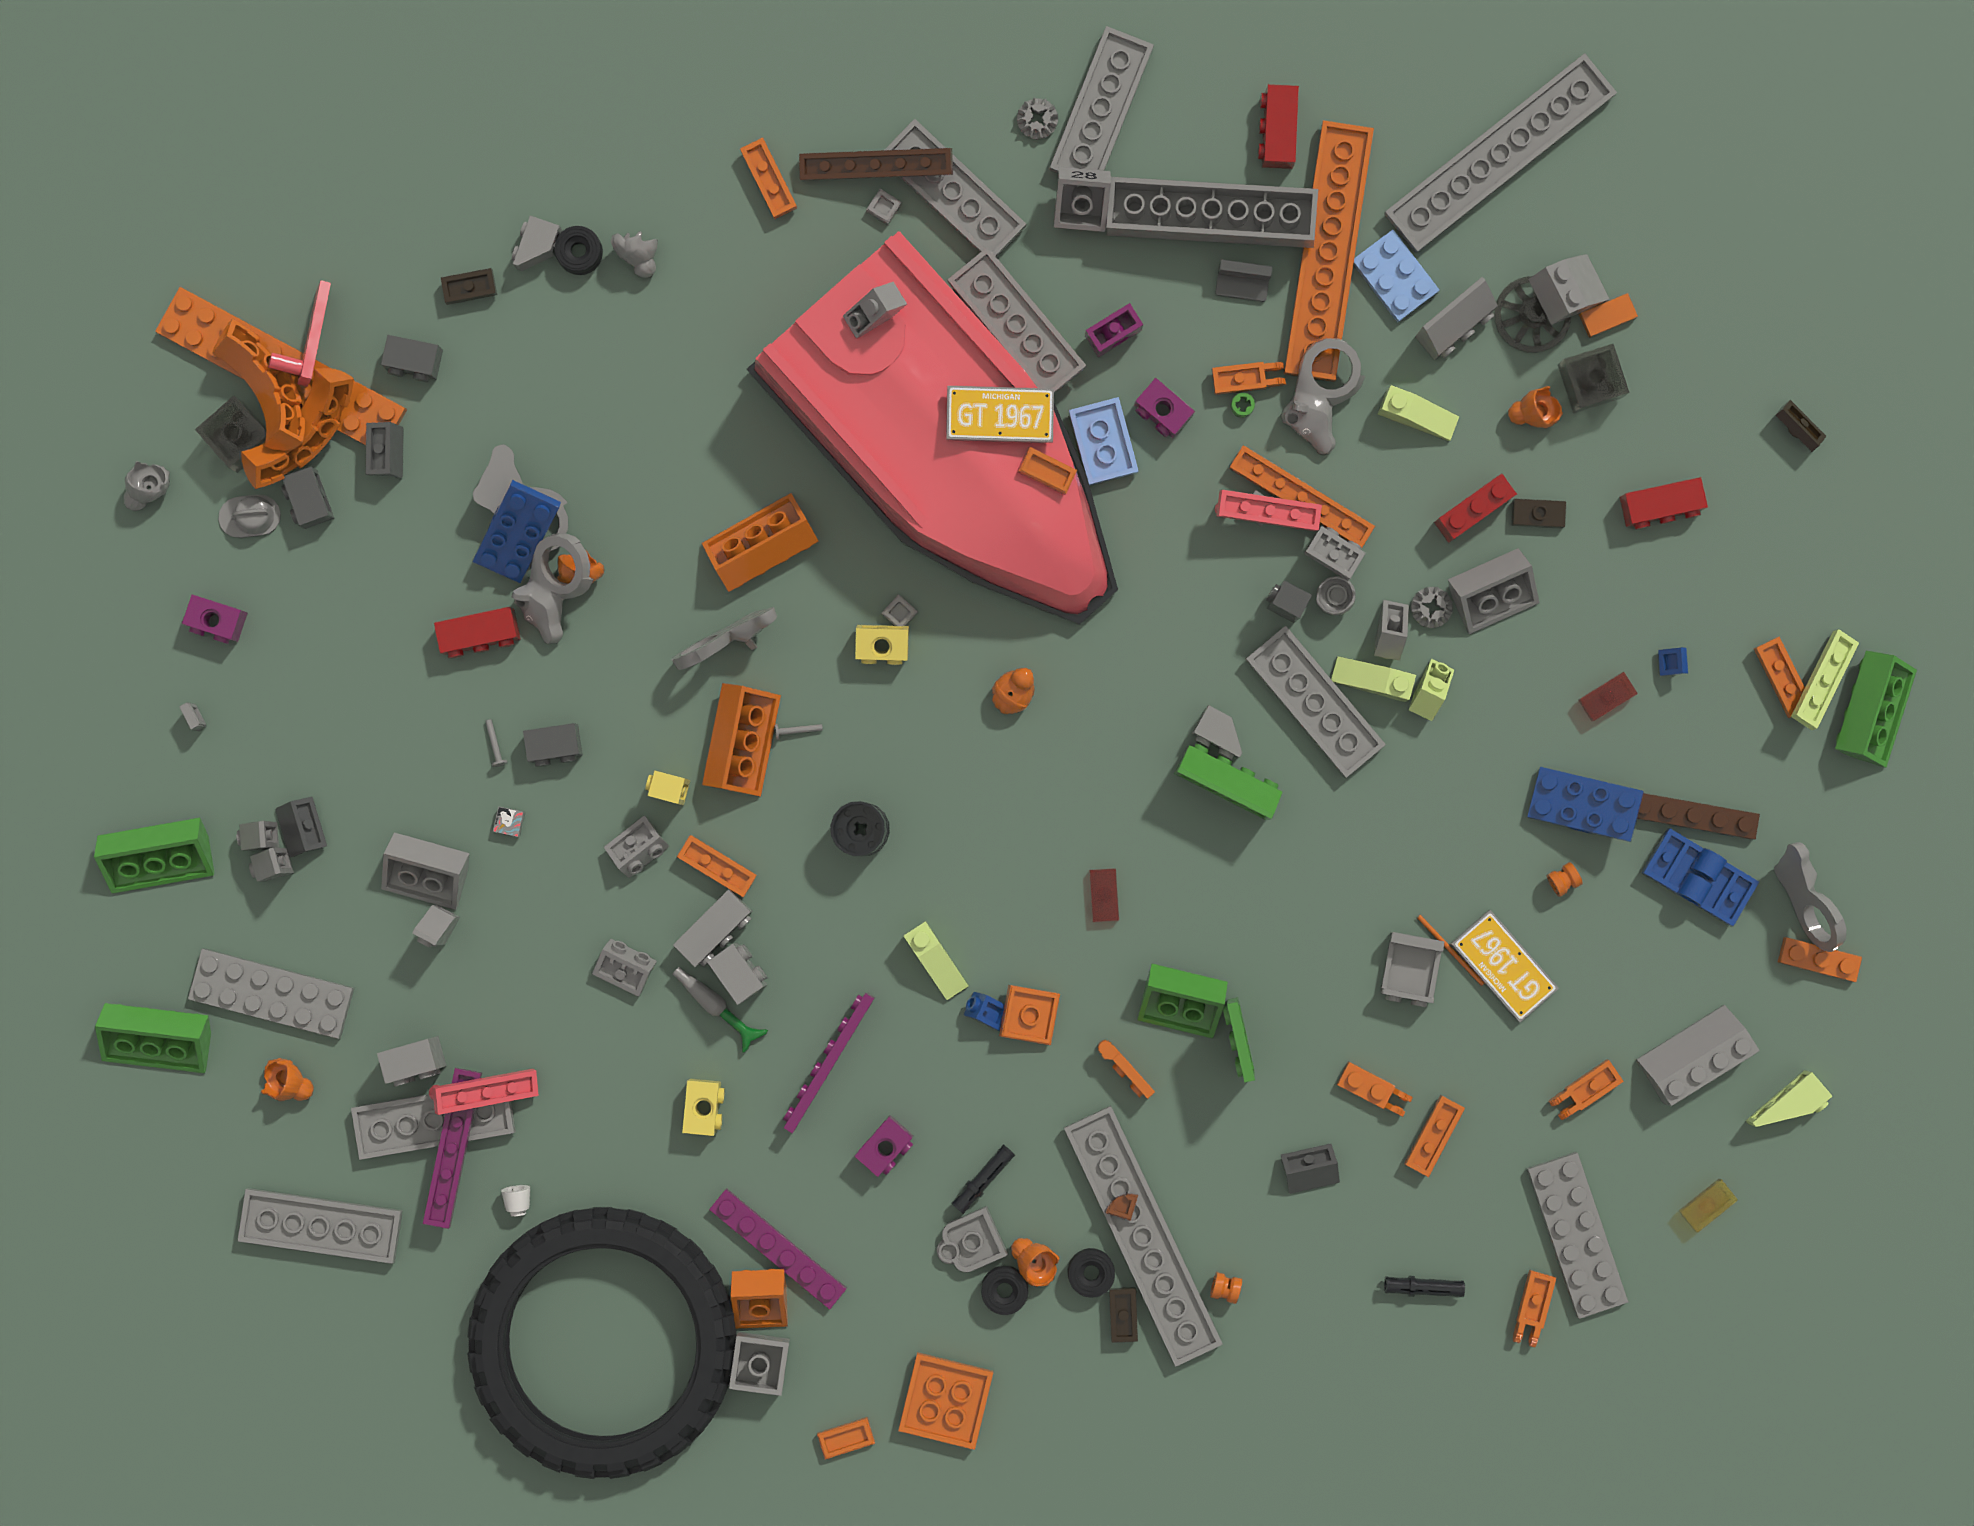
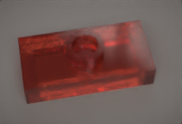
(1607, 696)
(1104, 895)

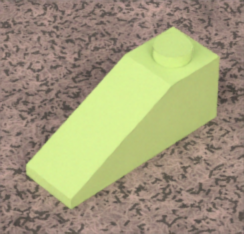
(1417, 413)
(1373, 678)
(936, 960)
(1798, 1098)

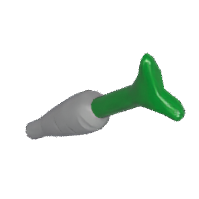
(716, 1006)

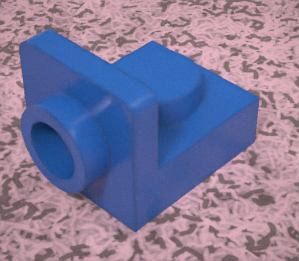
(985, 1010)

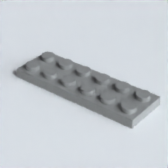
(1103, 102)
(961, 197)
(1016, 321)
(1315, 702)
(271, 993)
(413, 1125)
(320, 1225)
(1577, 1235)

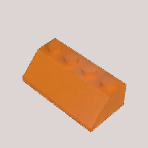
(760, 542)
(741, 739)

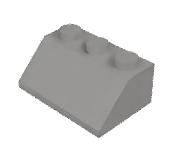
(1458, 320)
(1494, 590)
(424, 870)

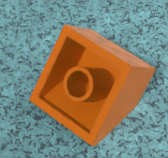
(759, 1298)

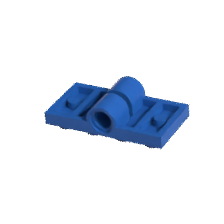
(516, 531)
(1585, 804)
(1700, 877)

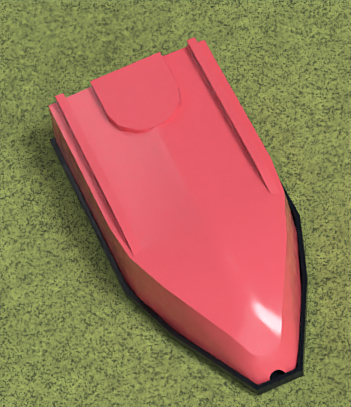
(881, 423)

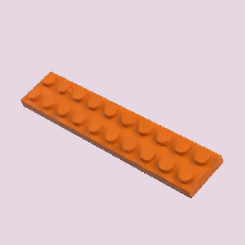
(1328, 266)
(198, 326)

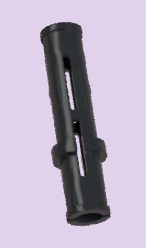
(980, 1182)
(1414, 1286)

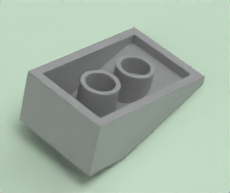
(1568, 288)

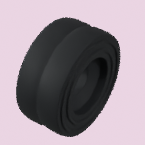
(571, 237)
(1094, 1287)
(999, 1304)

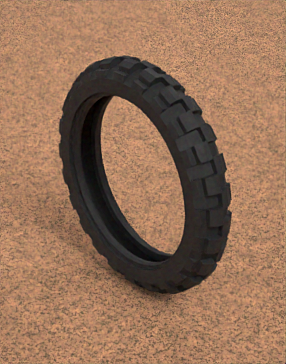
(515, 1413)

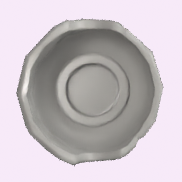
(1336, 595)

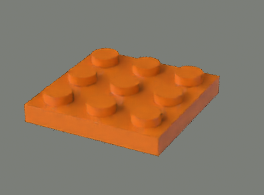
(946, 1401)

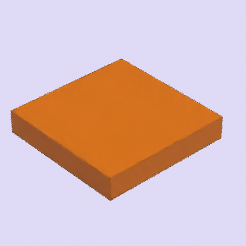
(1029, 1014)

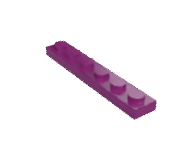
(833, 1052)
(449, 1160)
(778, 1248)

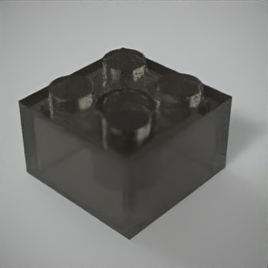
(1593, 378)
(232, 430)

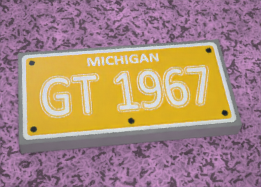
(1000, 414)
(1504, 966)

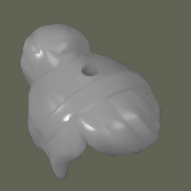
(636, 252)
(138, 481)

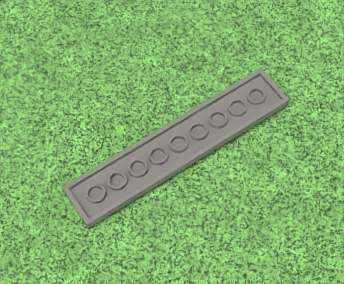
(1500, 153)
(1144, 1239)

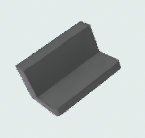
(1243, 280)
(384, 449)
(300, 826)
(1310, 1168)

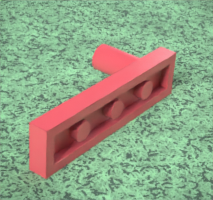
(305, 367)
(1268, 510)
(484, 1091)

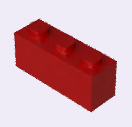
(1278, 126)
(1663, 503)
(1475, 508)
(477, 632)

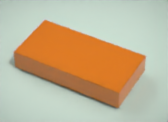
(1608, 315)
(1047, 470)
(846, 1438)

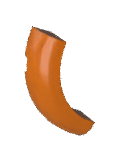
(272, 387)
(322, 410)

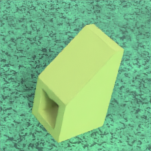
(1431, 690)

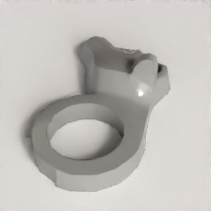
(1312, 405)
(497, 480)
(544, 594)
(741, 630)
(1799, 879)

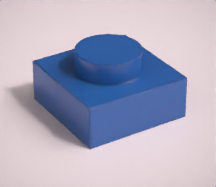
(1673, 661)

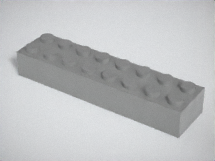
(1212, 212)

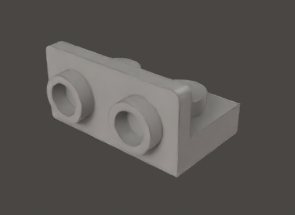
(1335, 552)
(636, 847)
(624, 967)

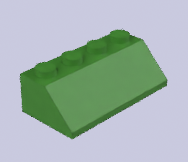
(1875, 708)
(1228, 782)
(154, 855)
(153, 1037)

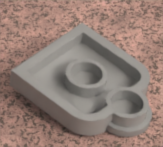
(971, 1241)

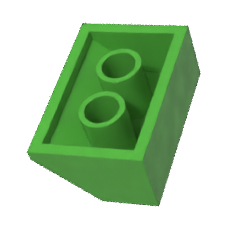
(1182, 1001)

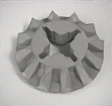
(1036, 129)
(1421, 613)

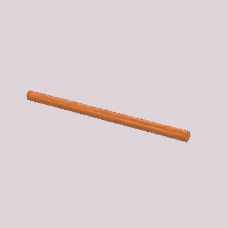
(1450, 950)

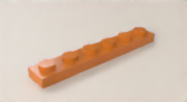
(1286, 486)

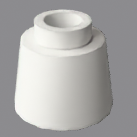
(516, 1199)

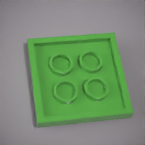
(1239, 1040)

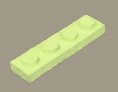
(1825, 679)

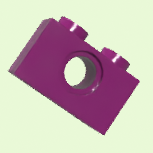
(1113, 330)
(1159, 394)
(230, 619)
(889, 1131)

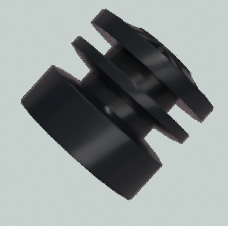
(845, 828)

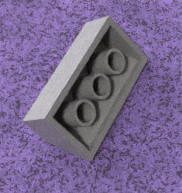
(1697, 1055)

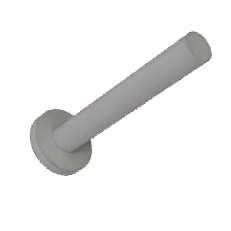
(801, 729)
(499, 762)

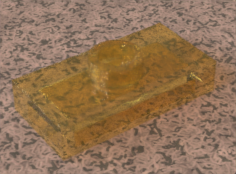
(1708, 1205)

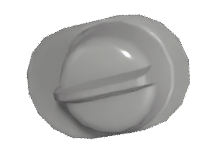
(249, 516)

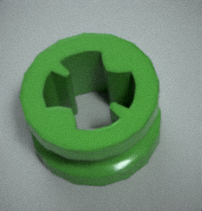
(1236, 400)

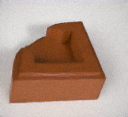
(1123, 1206)

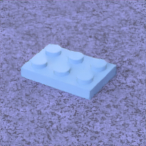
(1395, 276)
(1103, 441)

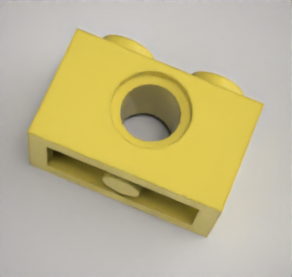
(896, 637)
(667, 787)
(696, 1122)

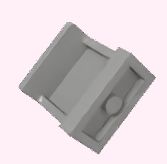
(1411, 968)

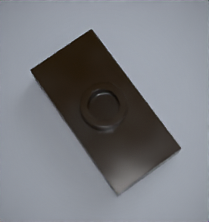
(469, 286)
(1801, 426)
(1538, 513)
(1123, 1314)

